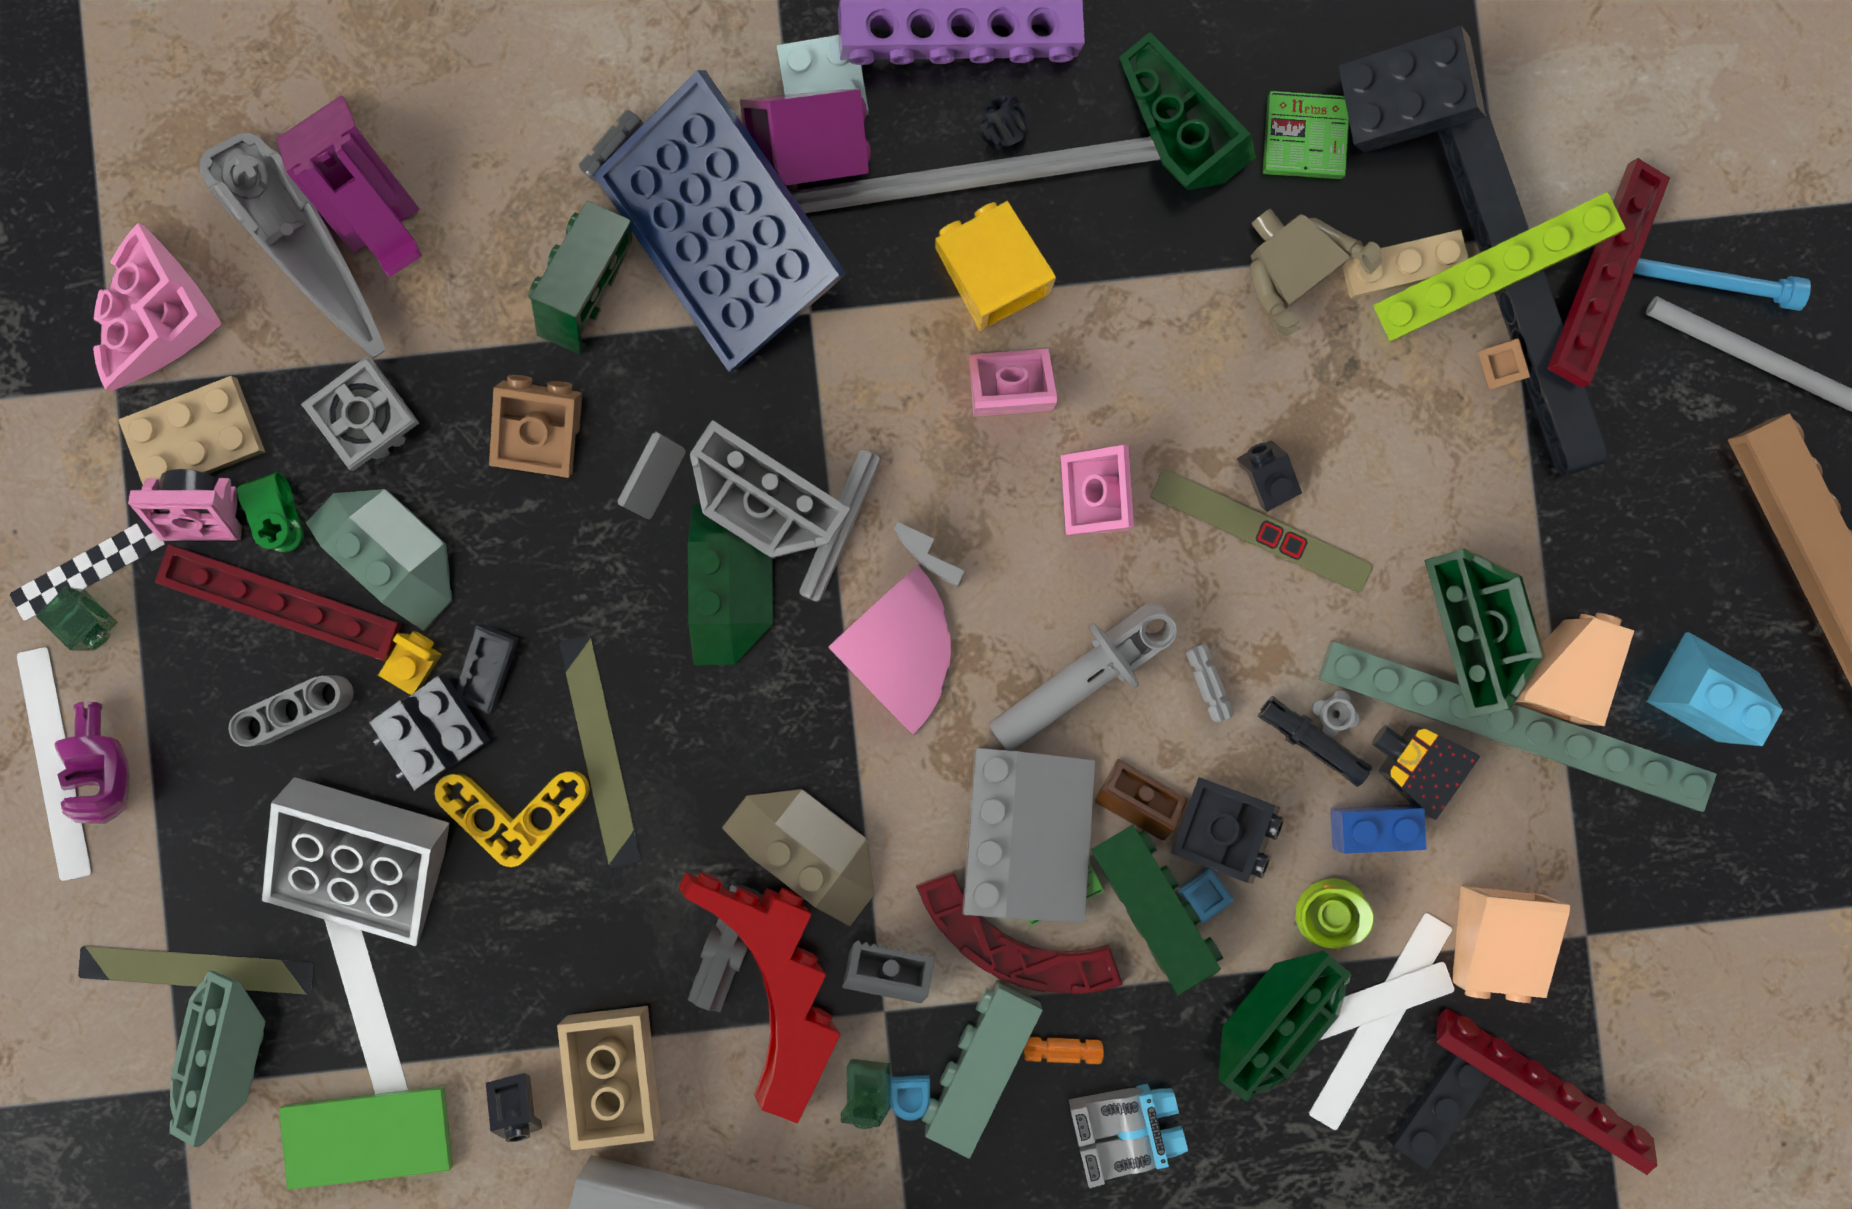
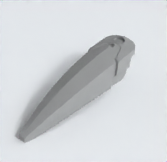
(277, 214)

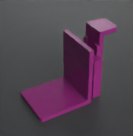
(350, 185)

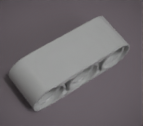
(272, 711)

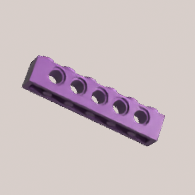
(1060, 18)

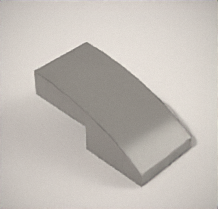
(919, 547)

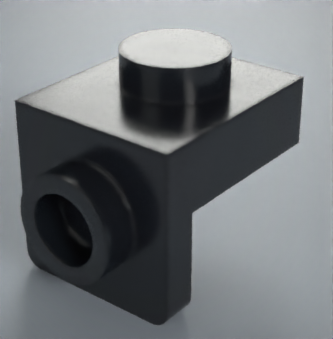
(1270, 474)

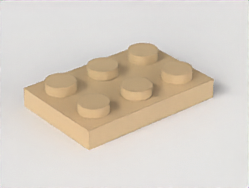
(193, 431)

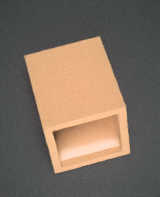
(1579, 670)
(1507, 942)

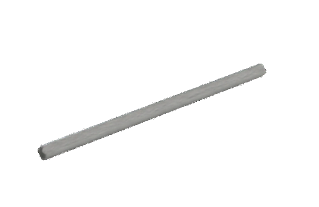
(976, 175)

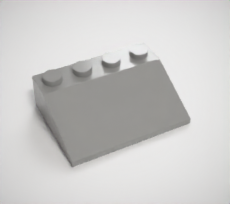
(1029, 836)
(352, 860)

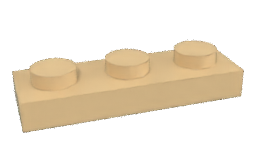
(1406, 264)

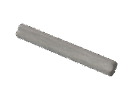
(852, 497)

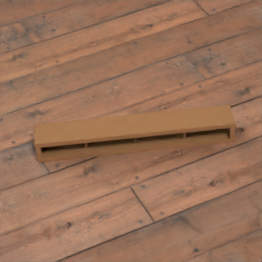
(1804, 521)

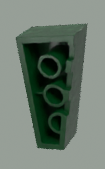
(1156, 909)

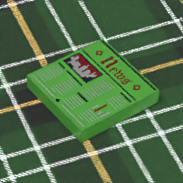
(1305, 135)

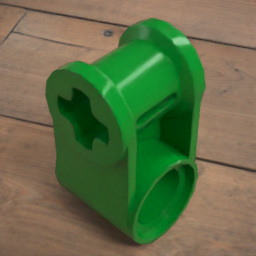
(270, 505)

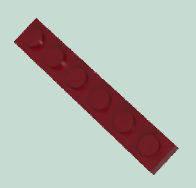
(1608, 276)
(278, 602)
(1546, 1090)

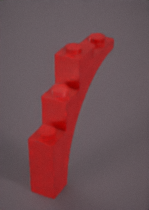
(799, 1034)

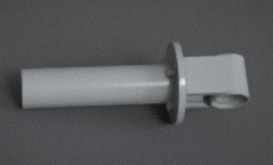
(1113, 655)

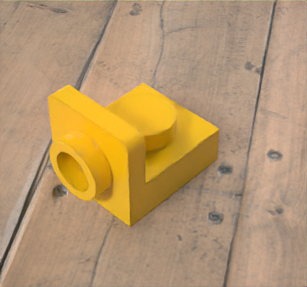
(410, 662)

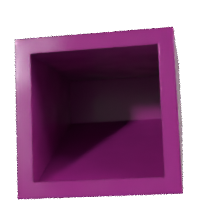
(810, 133)

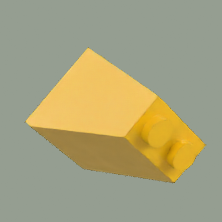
(994, 264)

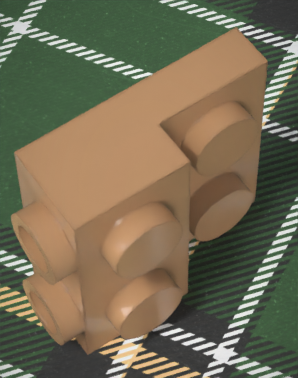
(534, 426)

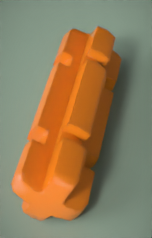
(1064, 1050)

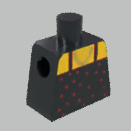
(1423, 766)

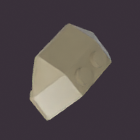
(806, 850)

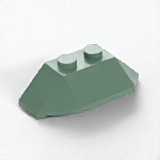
(386, 552)
(214, 1058)

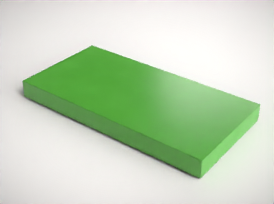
(365, 1137)

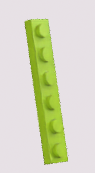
(1499, 267)

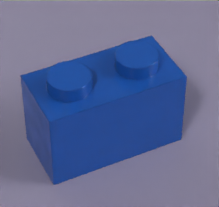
(1378, 829)

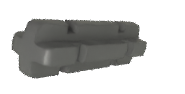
(610, 143)

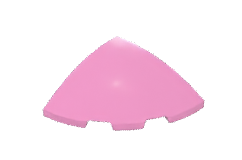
(147, 312)
(901, 649)

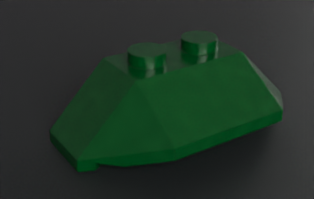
(726, 592)
(1486, 628)
(1280, 1022)

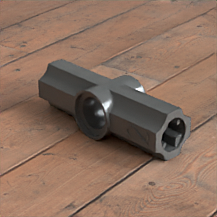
(721, 957)

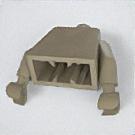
(1298, 260)

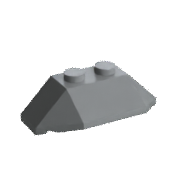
(760, 496)

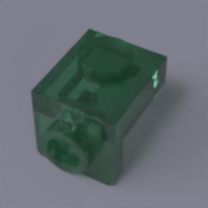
(867, 1093)

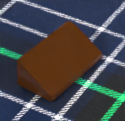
(1141, 800)

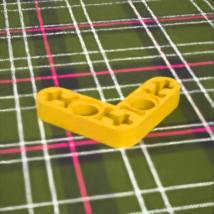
(518, 828)

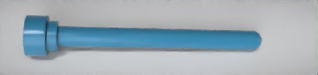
(1789, 292)

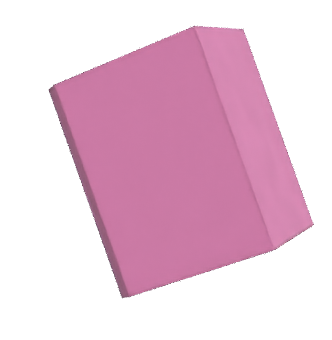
(1012, 382)
(1097, 491)

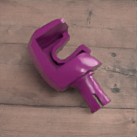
(93, 761)

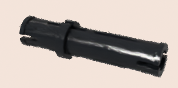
(1323, 747)

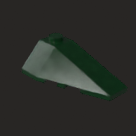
(1187, 124)

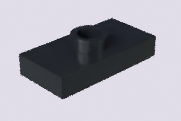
(486, 668)

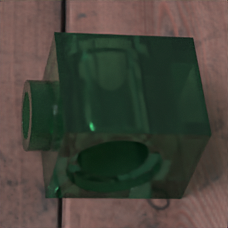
(77, 620)

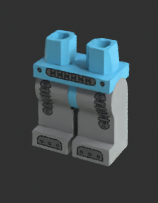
(1122, 1132)

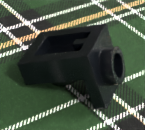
(512, 1108)

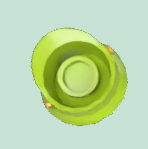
(1334, 914)

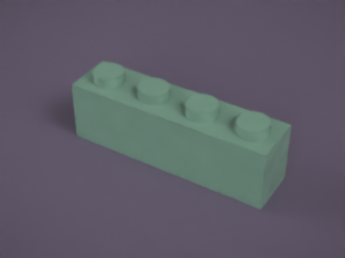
(982, 1068)

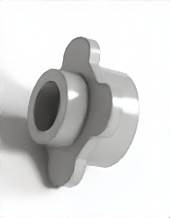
(1347, 714)

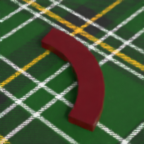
(1010, 959)

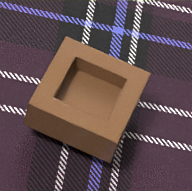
(1503, 363)

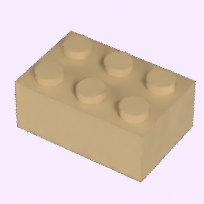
(609, 1078)

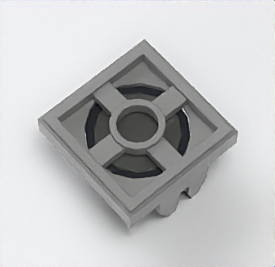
(360, 414)

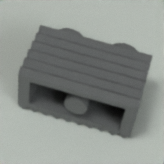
(888, 972)

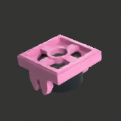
(188, 506)

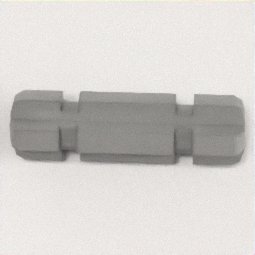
(1209, 683)

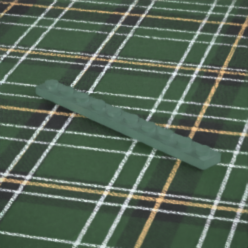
(1519, 728)

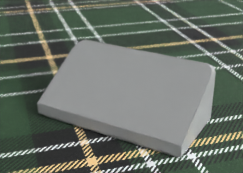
(651, 476)

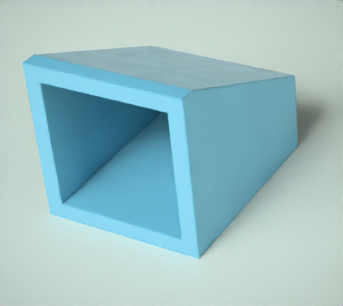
(1716, 694)

